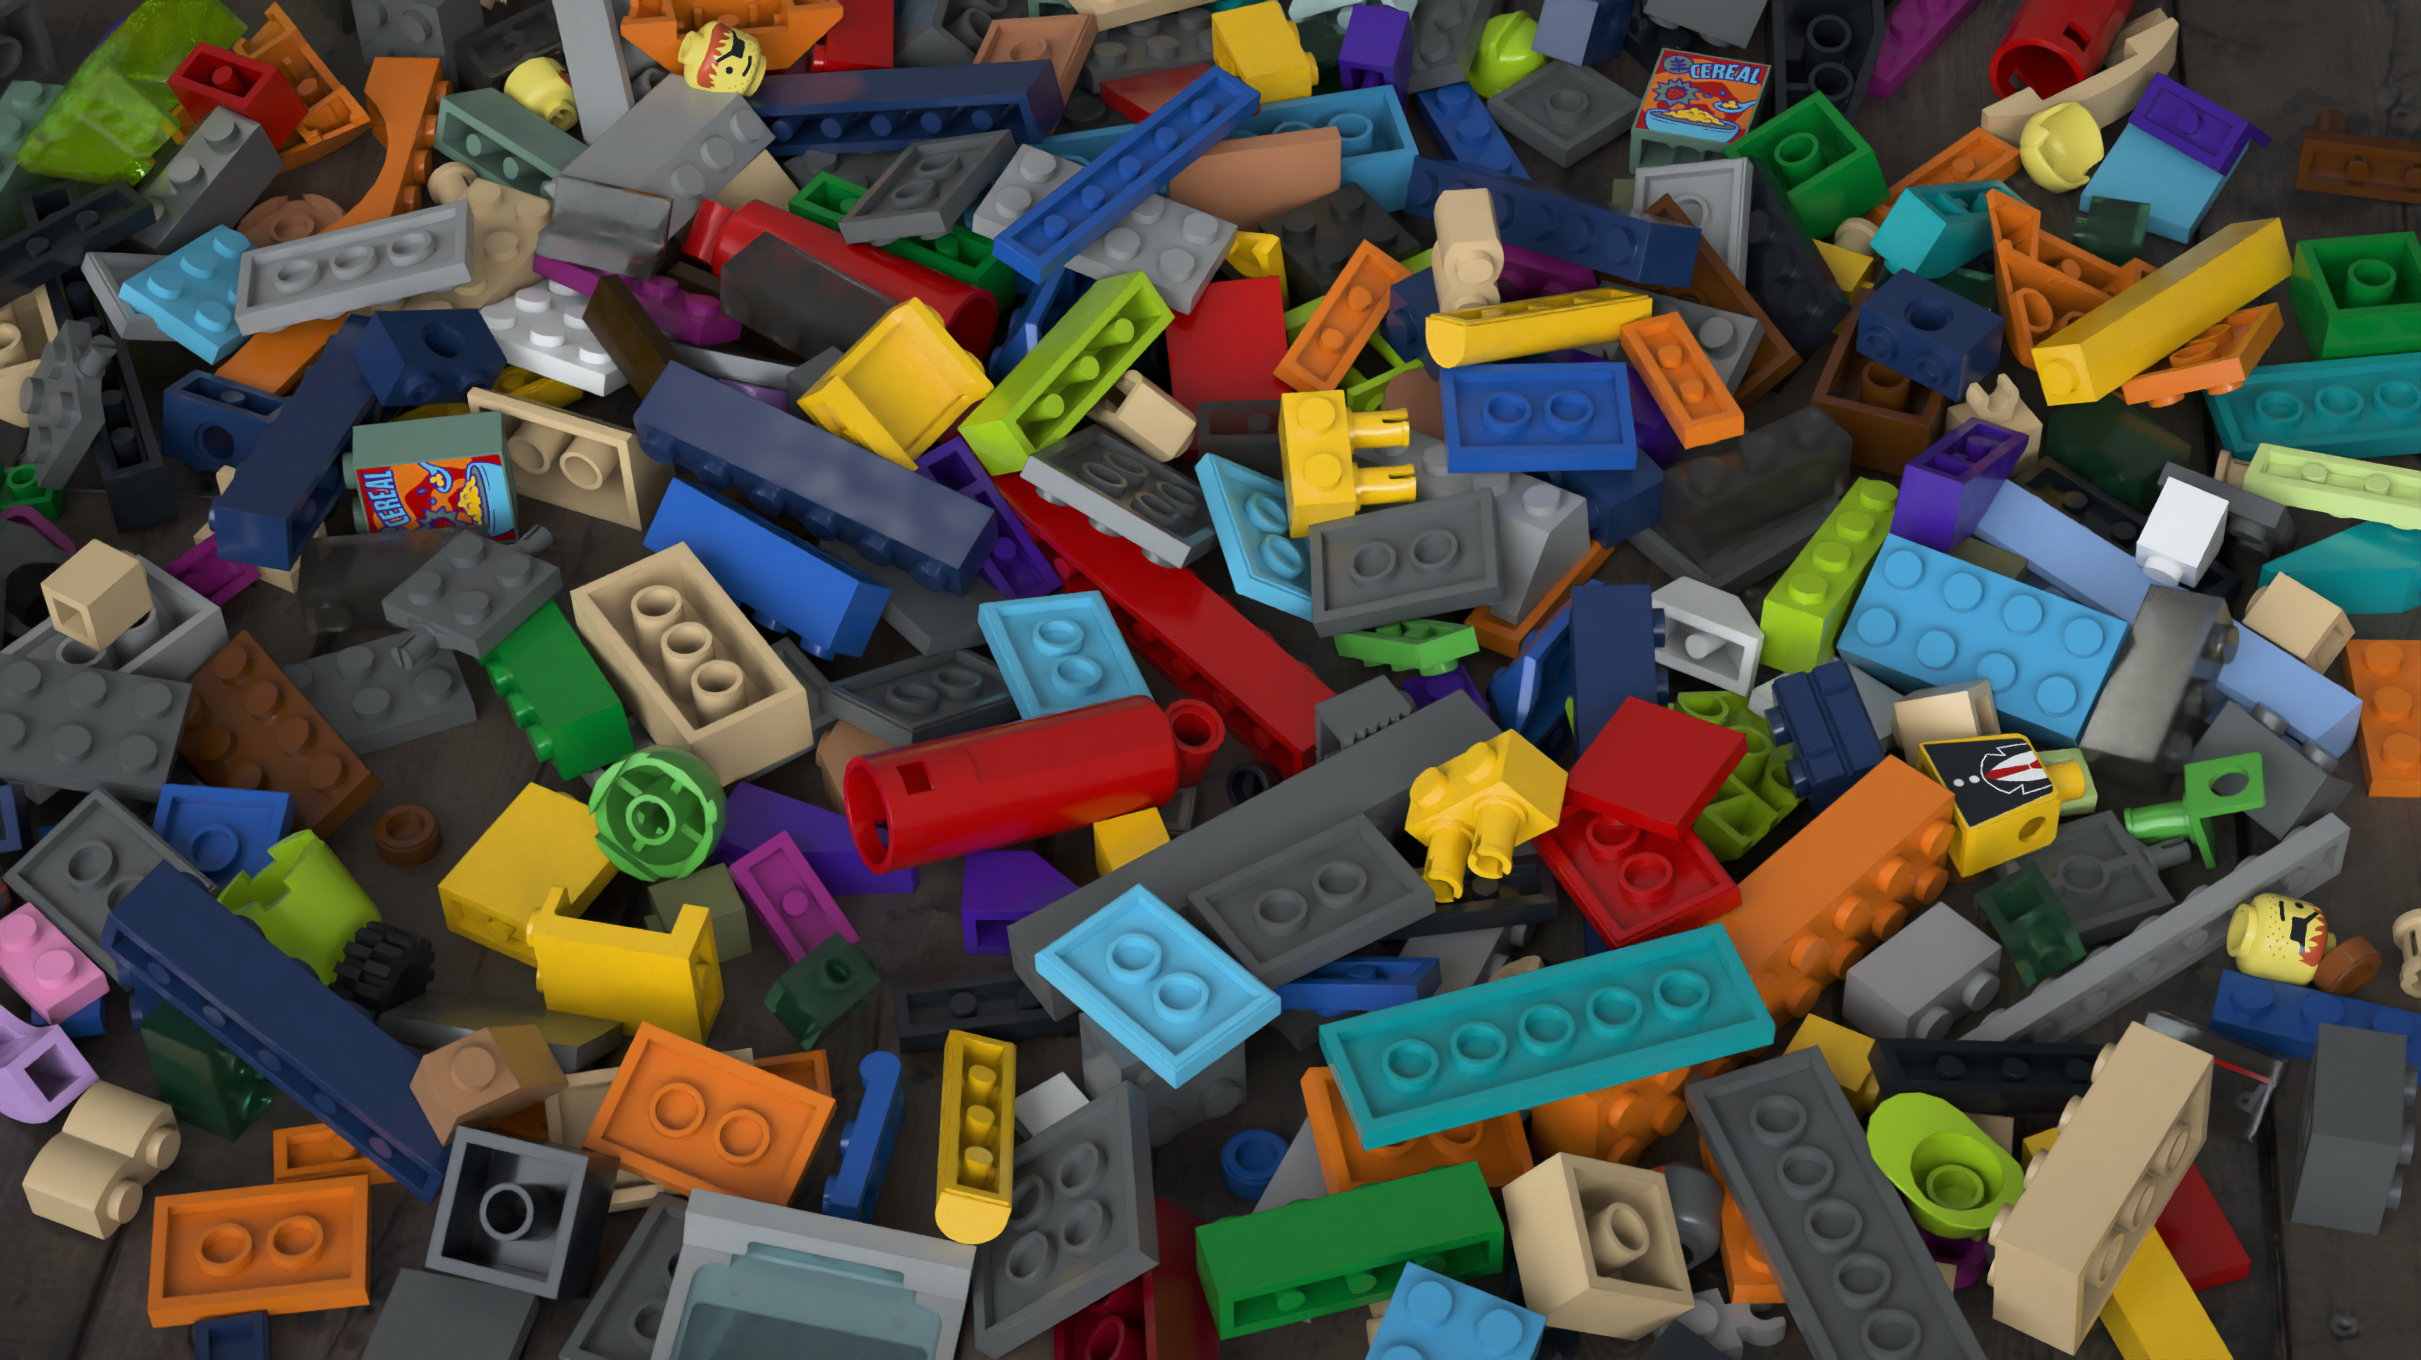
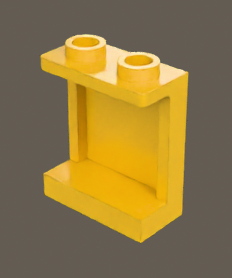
(898, 386)
(510, 870)
(628, 970)

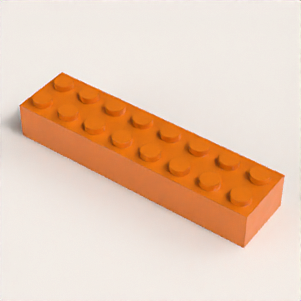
(1798, 930)

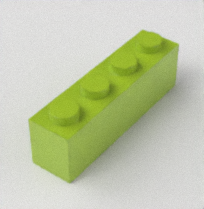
(1066, 372)
(1821, 586)

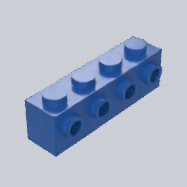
(772, 570)

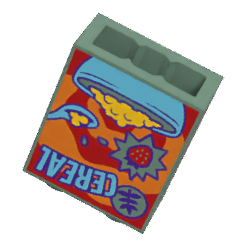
(1697, 108)
(433, 475)

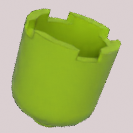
(304, 902)

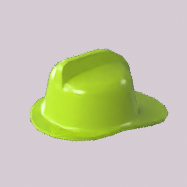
(1505, 54)
(1943, 1165)

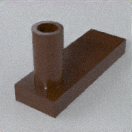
(2357, 164)

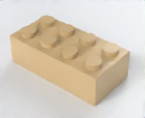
(502, 250)
(692, 664)
(2099, 1186)

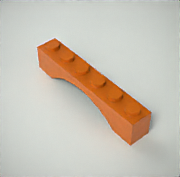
(404, 112)

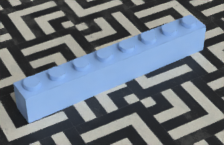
(2098, 575)

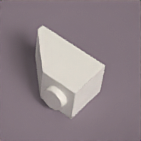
(2182, 534)
(1709, 635)

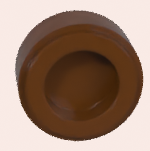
(408, 835)

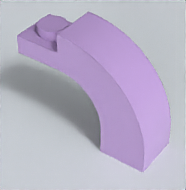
(38, 1070)

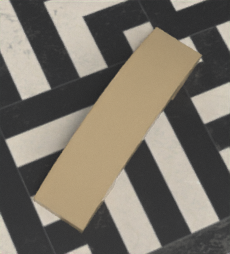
(2105, 95)

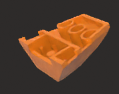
(781, 26)
(333, 112)
(2046, 280)

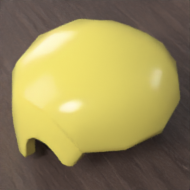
(2061, 146)

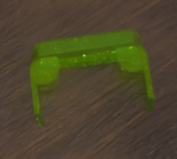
(119, 100)

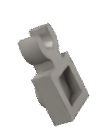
(1729, 1324)

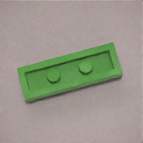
(1410, 645)

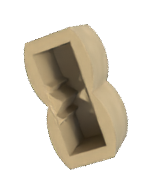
(1467, 250)
(1145, 417)
(102, 1159)

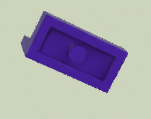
(2194, 124)

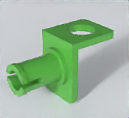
(2194, 813)

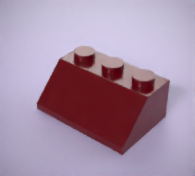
(1154, 1314)

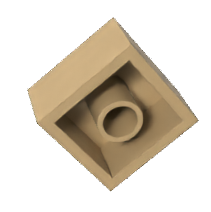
(1597, 1246)

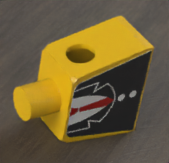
(2002, 796)

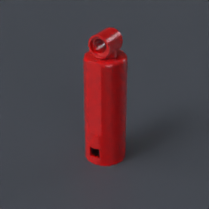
(2056, 44)
(967, 309)
(1025, 778)

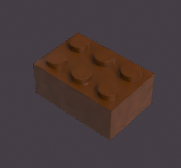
(1878, 407)

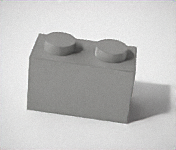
(1923, 978)

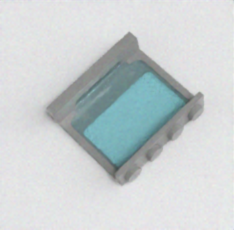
(809, 1287)

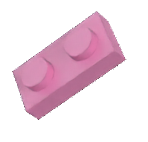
(47, 966)

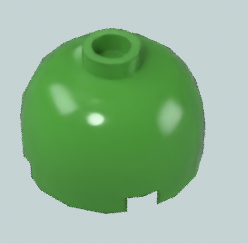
(659, 812)

